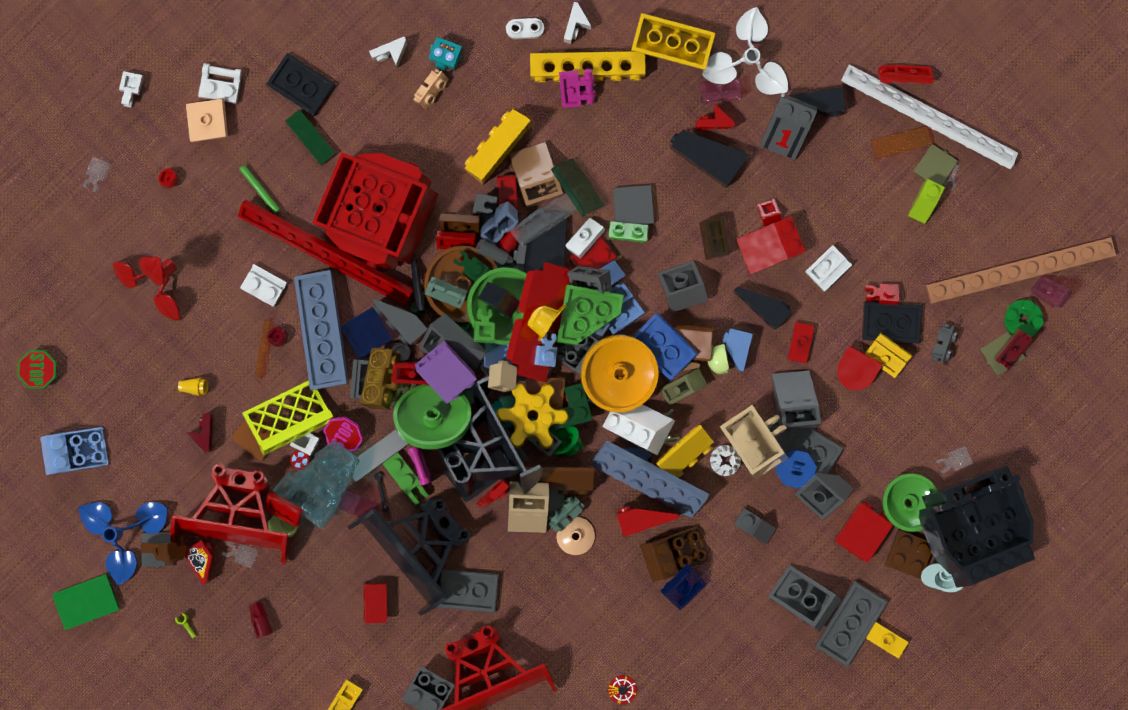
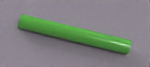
(260, 190)

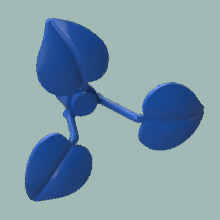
(96, 517)

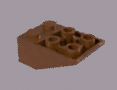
(673, 552)

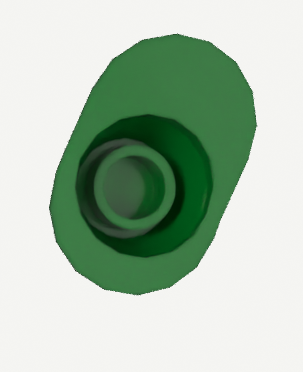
(570, 441)

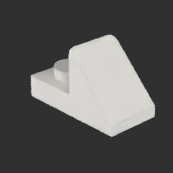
(577, 18)
(395, 48)

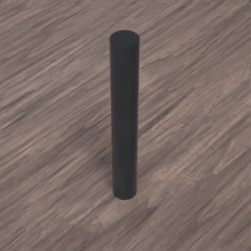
(417, 286)

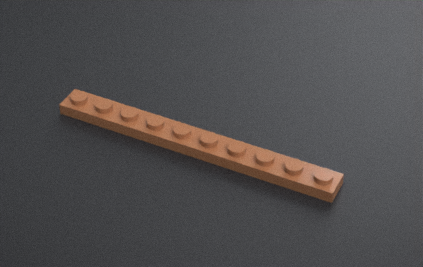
(1020, 270)

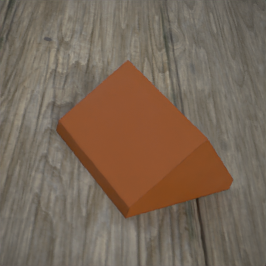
(699, 338)

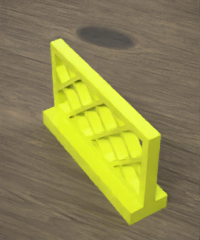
(291, 433)

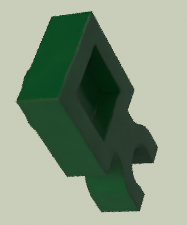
(473, 268)

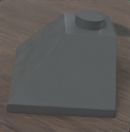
(824, 493)

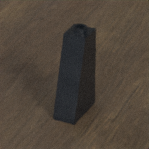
(710, 157)

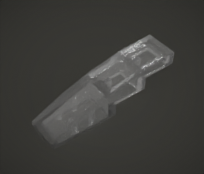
(543, 219)

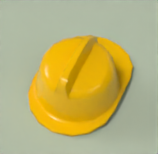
(542, 319)

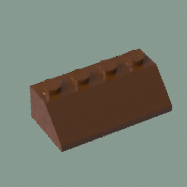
(568, 479)

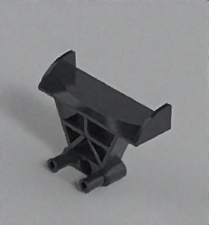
(464, 477)
(451, 536)

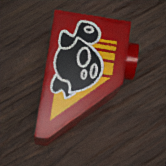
(201, 560)

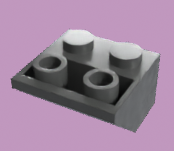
(428, 690)

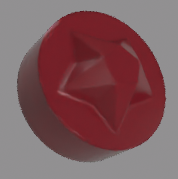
(277, 336)

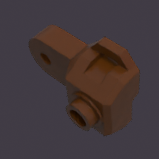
(166, 552)

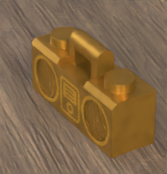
(378, 383)

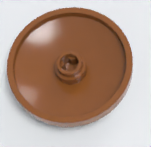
(445, 270)

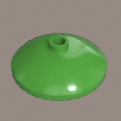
(905, 488)

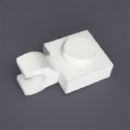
(130, 85)

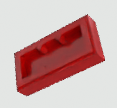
(507, 190)
(452, 239)
(800, 342)
(283, 509)

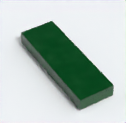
(310, 137)

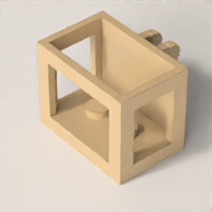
(755, 441)

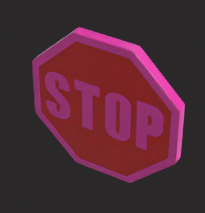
(344, 432)

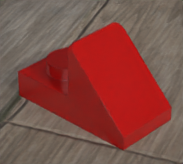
(720, 121)

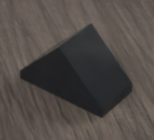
(499, 299)

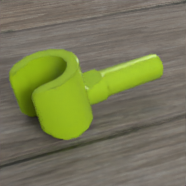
(186, 625)

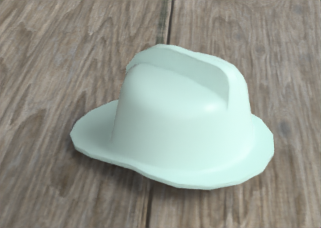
(937, 577)

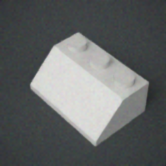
(641, 426)

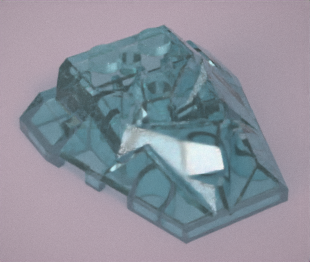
(320, 484)

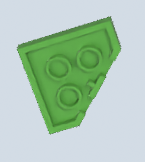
(586, 313)

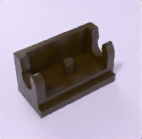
(714, 238)

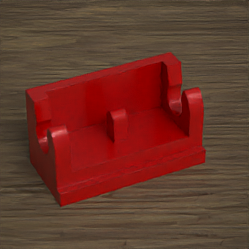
(375, 602)

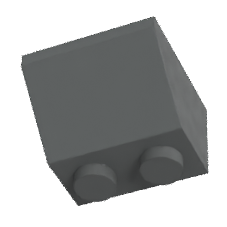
(682, 286)

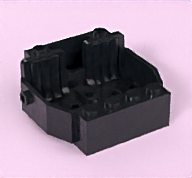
(998, 517)

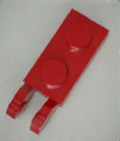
(905, 74)

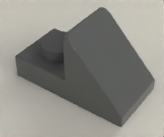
(754, 526)

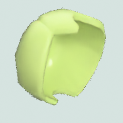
(719, 360)
(278, 525)

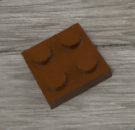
(459, 223)
(908, 554)

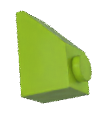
(926, 201)

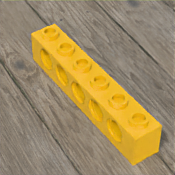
(596, 59)

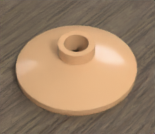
(586, 536)

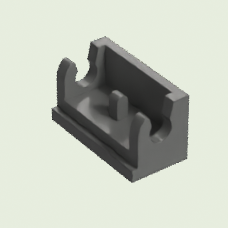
(484, 204)
(591, 278)
(358, 378)

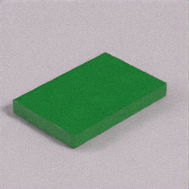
(86, 601)

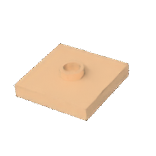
(207, 120)

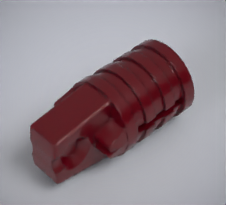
(259, 620)

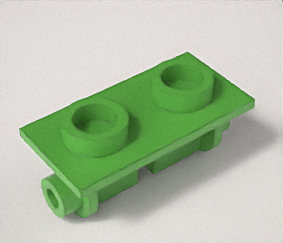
(628, 231)

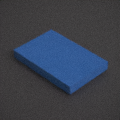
(667, 345)

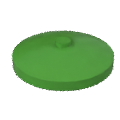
(506, 278)
(428, 420)

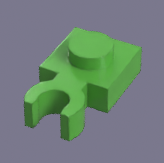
(483, 329)

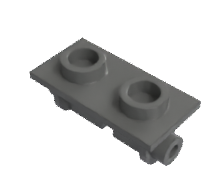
(948, 337)

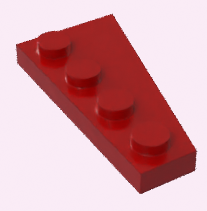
(499, 491)

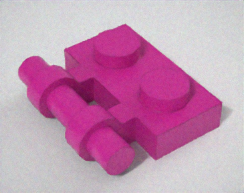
(570, 88)

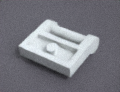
(217, 89)

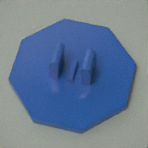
(797, 469)

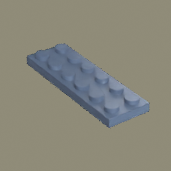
(321, 330)
(649, 479)

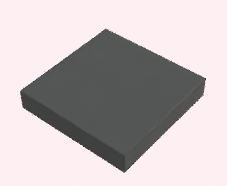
(633, 205)

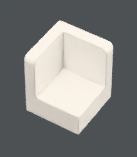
(307, 443)

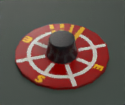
(622, 689)

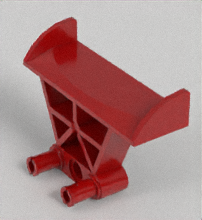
(225, 479)
(489, 640)

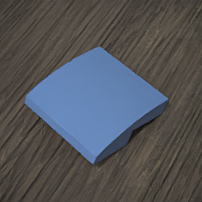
(629, 312)

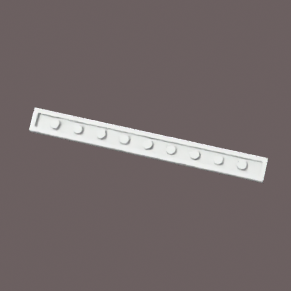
(929, 116)

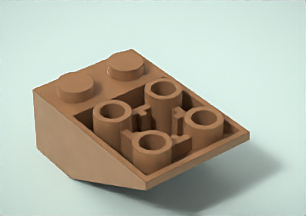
(535, 175)

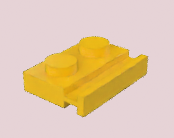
(889, 354)

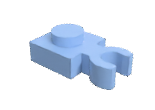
(546, 353)

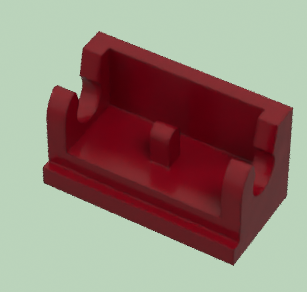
(1013, 348)

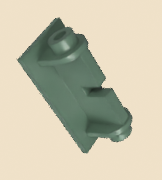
(446, 292)
(570, 506)

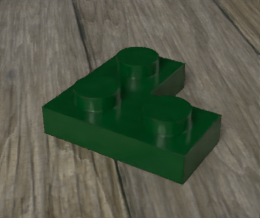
(578, 406)

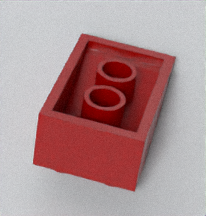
(770, 245)
(638, 519)

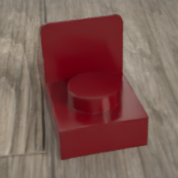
(205, 438)

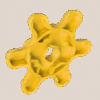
(523, 426)

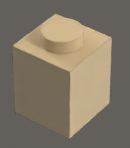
(502, 376)

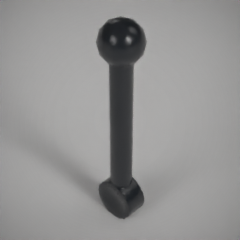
(378, 476)

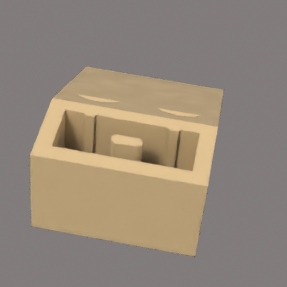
(529, 510)

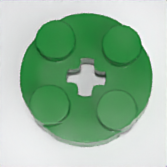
(1027, 308)

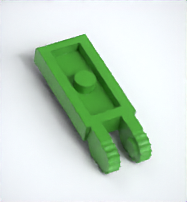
(404, 476)

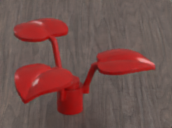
(159, 274)

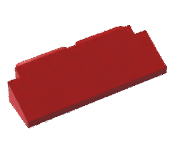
(539, 290)

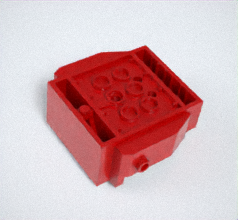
(364, 231)

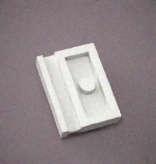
(828, 268)
(263, 285)

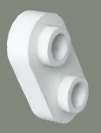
(525, 30)

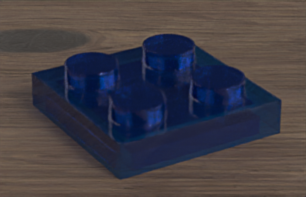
(366, 332)
(683, 587)

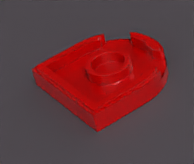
(857, 369)

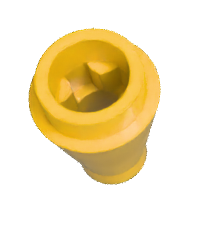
(194, 386)

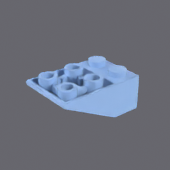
(74, 450)

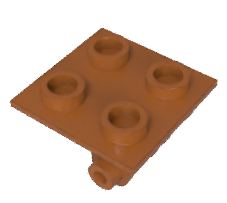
(246, 439)

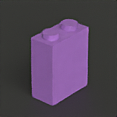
(446, 372)

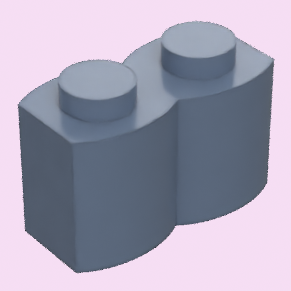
(500, 222)

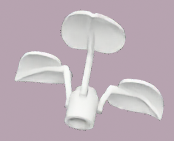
(720, 67)

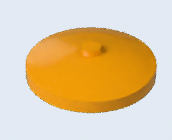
(619, 373)

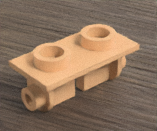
(436, 82)

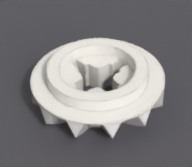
(725, 470)

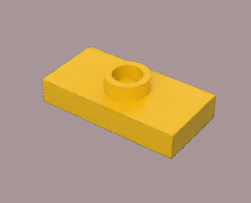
(887, 640)

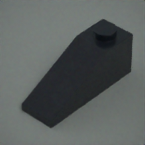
(827, 101)
(767, 308)

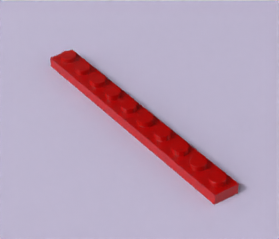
(325, 252)

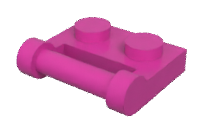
(421, 465)

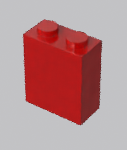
(863, 531)

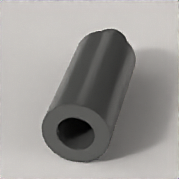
(493, 252)

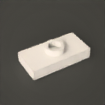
(585, 238)

